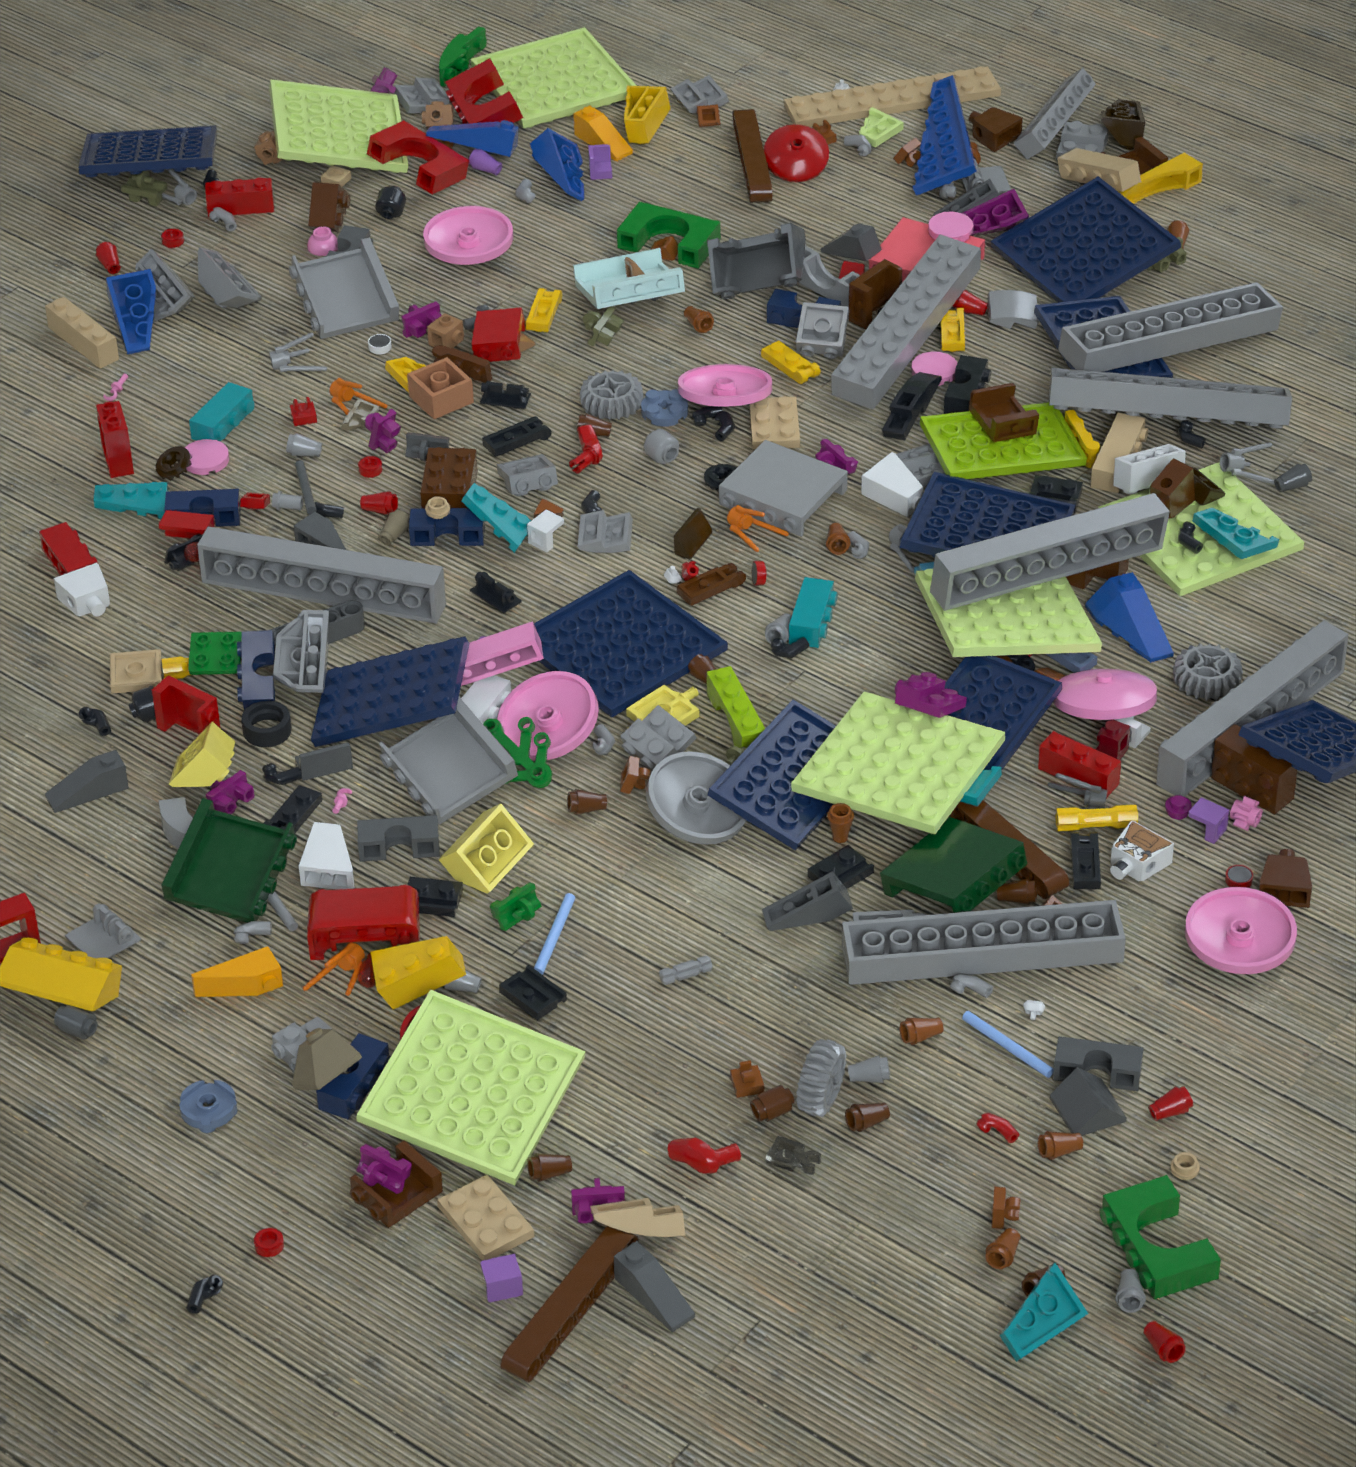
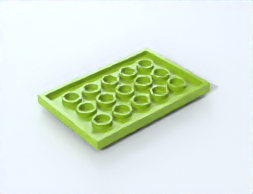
(970, 453)

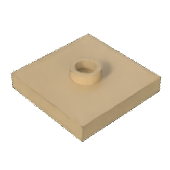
(135, 670)

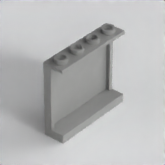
(345, 291)
(782, 486)
(449, 763)

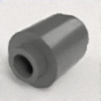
(75, 1021)

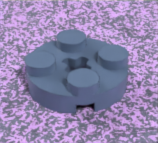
(656, 400)
(210, 1117)

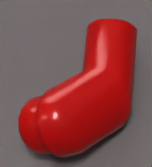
(689, 570)

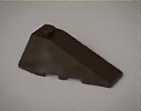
(1124, 121)

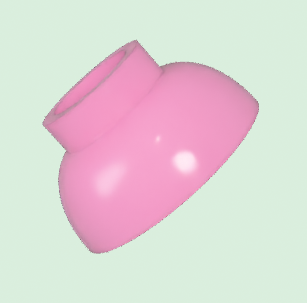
(322, 242)

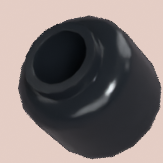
(390, 202)
(143, 705)

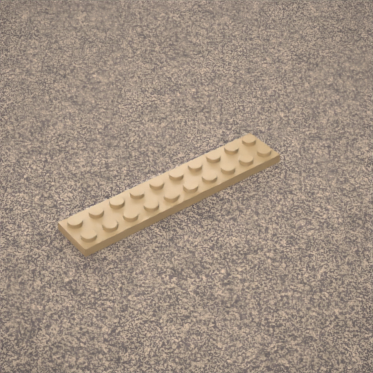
(887, 97)

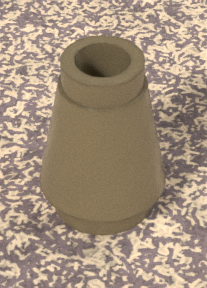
(394, 527)

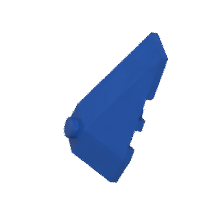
(488, 136)
(560, 160)
(133, 308)
(1129, 614)

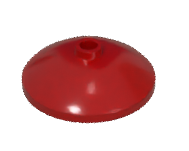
(792, 161)

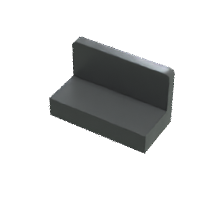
(325, 761)

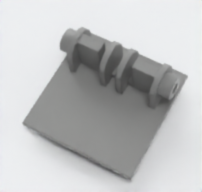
(994, 173)
(103, 935)

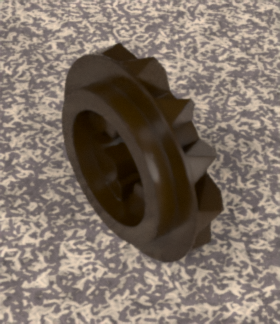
(169, 458)

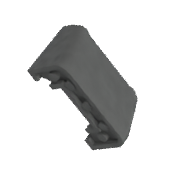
(757, 261)

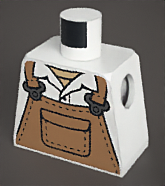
(1140, 853)

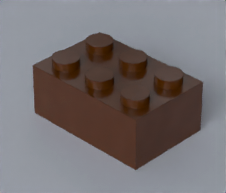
(448, 475)
(1253, 771)

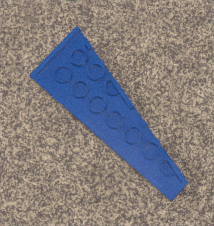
(945, 143)

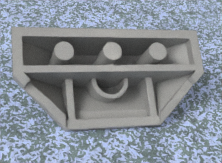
(223, 281)
(171, 291)
(303, 652)

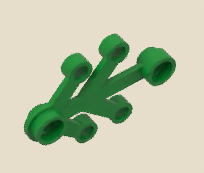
(521, 753)

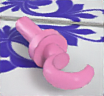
(116, 387)
(341, 799)

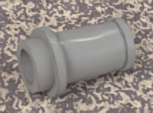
(287, 501)

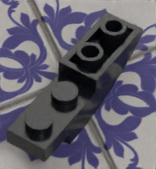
(908, 403)

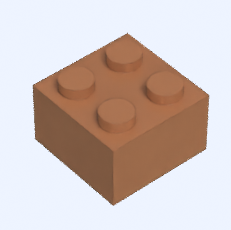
(440, 388)

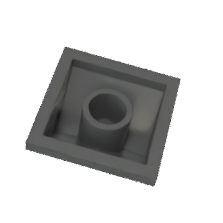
(1086, 1103)

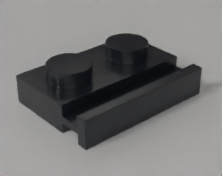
(846, 864)
(437, 896)
(532, 992)

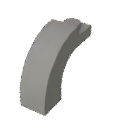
(174, 819)

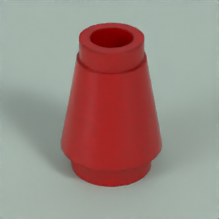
(108, 256)
(970, 304)
(380, 502)
(1173, 1103)
(1166, 1343)

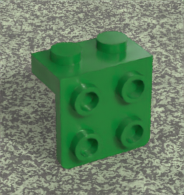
(214, 653)

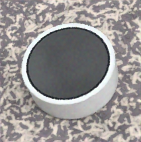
(379, 344)

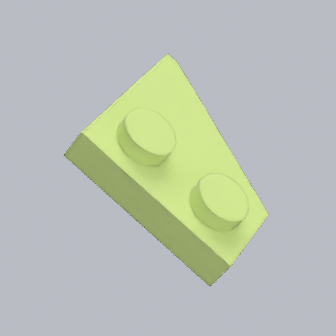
(880, 127)

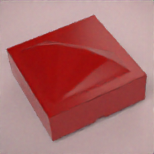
(255, 501)

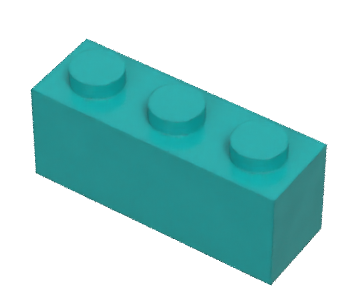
(222, 413)
(812, 611)

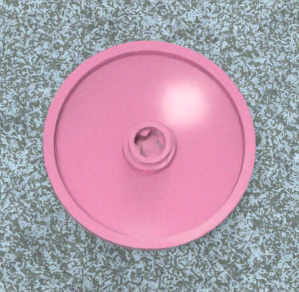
(468, 235)
(725, 385)
(1106, 694)
(558, 706)
(1240, 930)

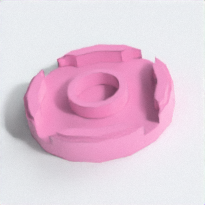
(951, 225)
(936, 364)
(207, 456)

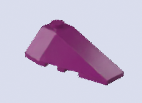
(997, 214)

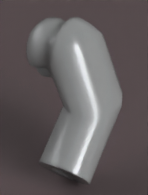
(860, 141)
(947, 190)
(524, 192)
(227, 218)
(861, 545)
(605, 740)
(251, 928)
(972, 982)

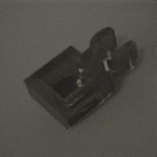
(789, 1154)

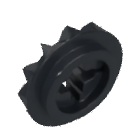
(715, 473)

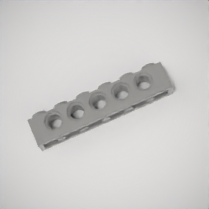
(1054, 113)

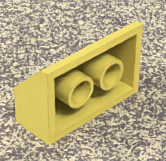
(204, 759)
(487, 850)

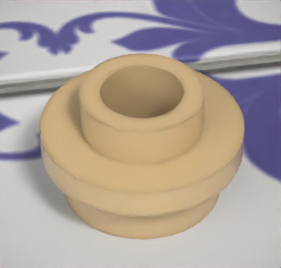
(437, 508)
(1185, 1166)

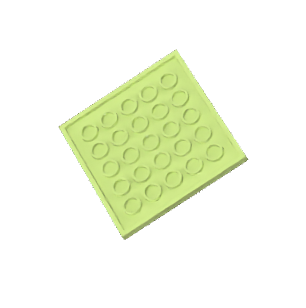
(558, 76)
(331, 124)
(1191, 571)
(1021, 622)
(898, 762)
(471, 1087)

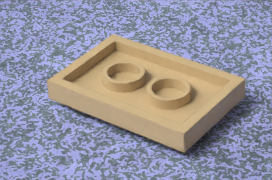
(775, 421)
(485, 1218)

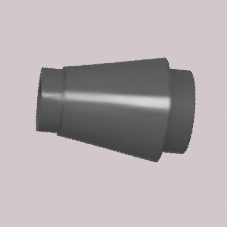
(1294, 478)

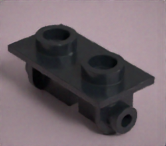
(515, 396)
(176, 557)
(494, 593)

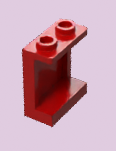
(498, 334)
(183, 705)

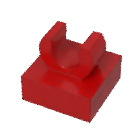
(303, 412)

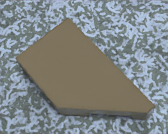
(358, 413)

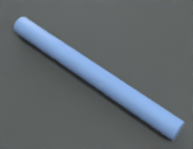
(554, 933)
(1008, 1044)

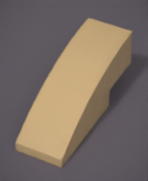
(640, 1218)

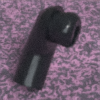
(95, 718)

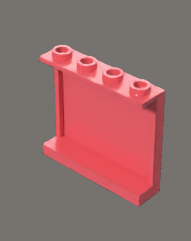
(909, 243)

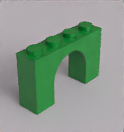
(651, 220)
(1159, 1268)

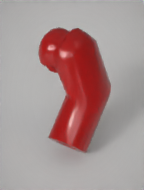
(1000, 1124)

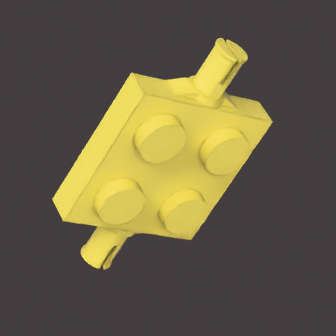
(673, 702)

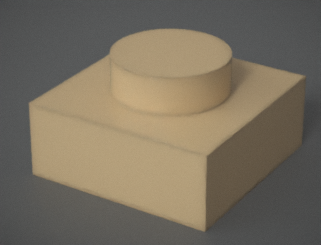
(336, 175)

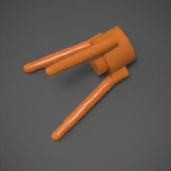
(343, 391)
(741, 519)
(347, 959)

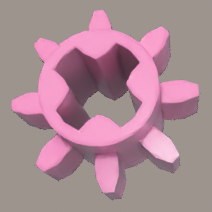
(1246, 813)

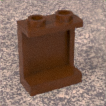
(1146, 155)
(872, 291)
(1001, 413)
(418, 1189)

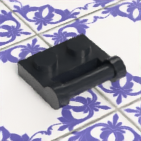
(1057, 489)

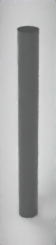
(305, 487)

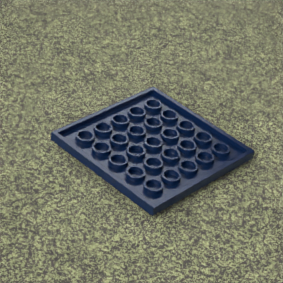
(148, 150)
(1085, 243)
(966, 512)
(624, 641)

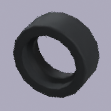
(266, 736)

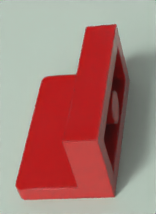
(185, 523)

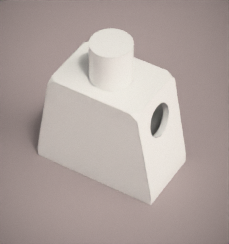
(83, 591)

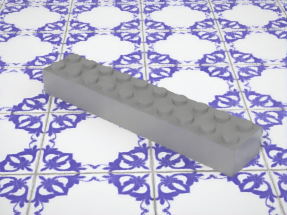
(905, 322)
(1170, 328)
(1170, 397)
(1048, 551)
(322, 574)
(1278, 685)
(983, 942)

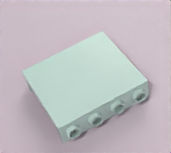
(606, 281)

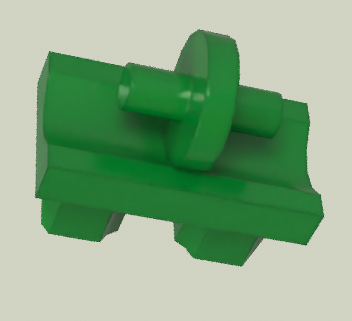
(517, 906)

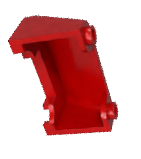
(362, 917)

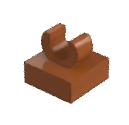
(826, 132)
(909, 153)
(632, 775)
(747, 1080)
(1004, 1207)

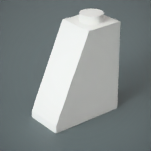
(892, 485)
(326, 859)

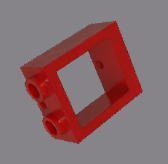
(114, 439)
(17, 909)

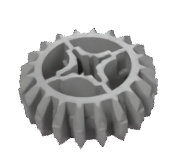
(611, 395)
(1207, 671)
(821, 1077)

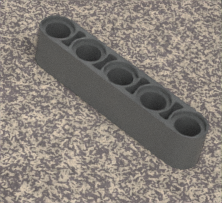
(344, 621)

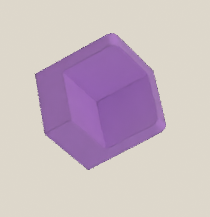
(600, 162)
(1213, 816)
(502, 1278)

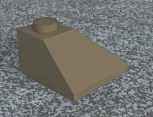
(322, 1059)

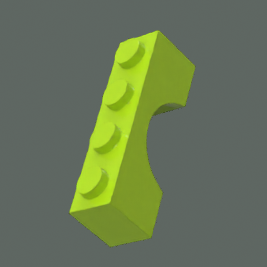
(728, 694)

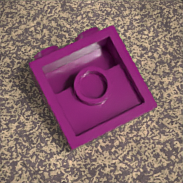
(928, 695)

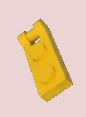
(543, 310)
(953, 331)
(790, 362)
(1084, 438)

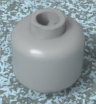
(661, 446)

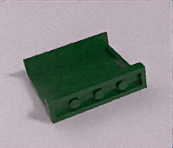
(227, 864)
(956, 865)

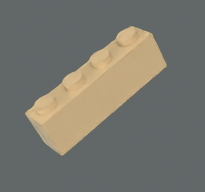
(1086, 165)
(82, 332)
(1123, 439)

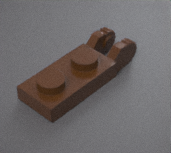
(471, 365)
(710, 583)

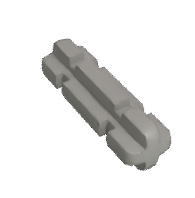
(685, 970)

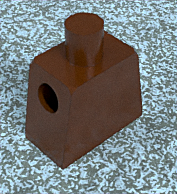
(995, 127)
(1175, 487)
(1287, 879)

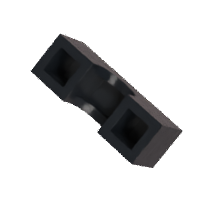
(970, 375)

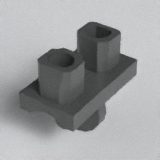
(418, 444)

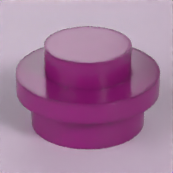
(1178, 807)

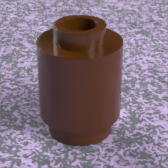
(772, 1103)

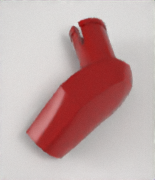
(590, 447)
(701, 1156)

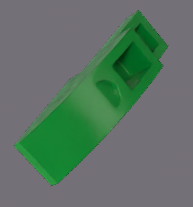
(459, 52)

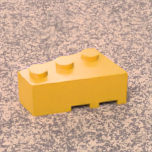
(645, 112)
(415, 969)

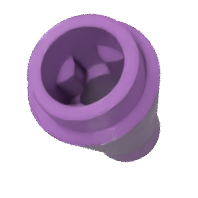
(484, 162)

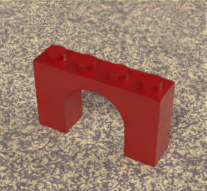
(471, 86)
(403, 139)

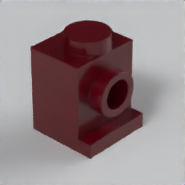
(1114, 739)

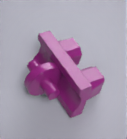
(384, 82)
(418, 319)
(383, 430)
(835, 456)
(228, 792)
(382, 1169)
(592, 1196)

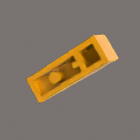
(596, 129)
(242, 976)

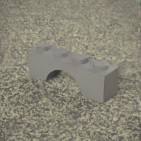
(818, 279)

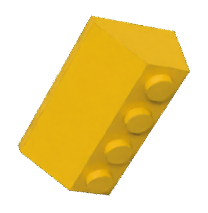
(60, 974)

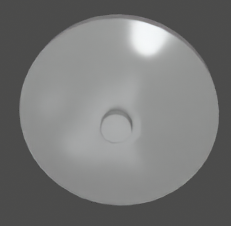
(681, 803)

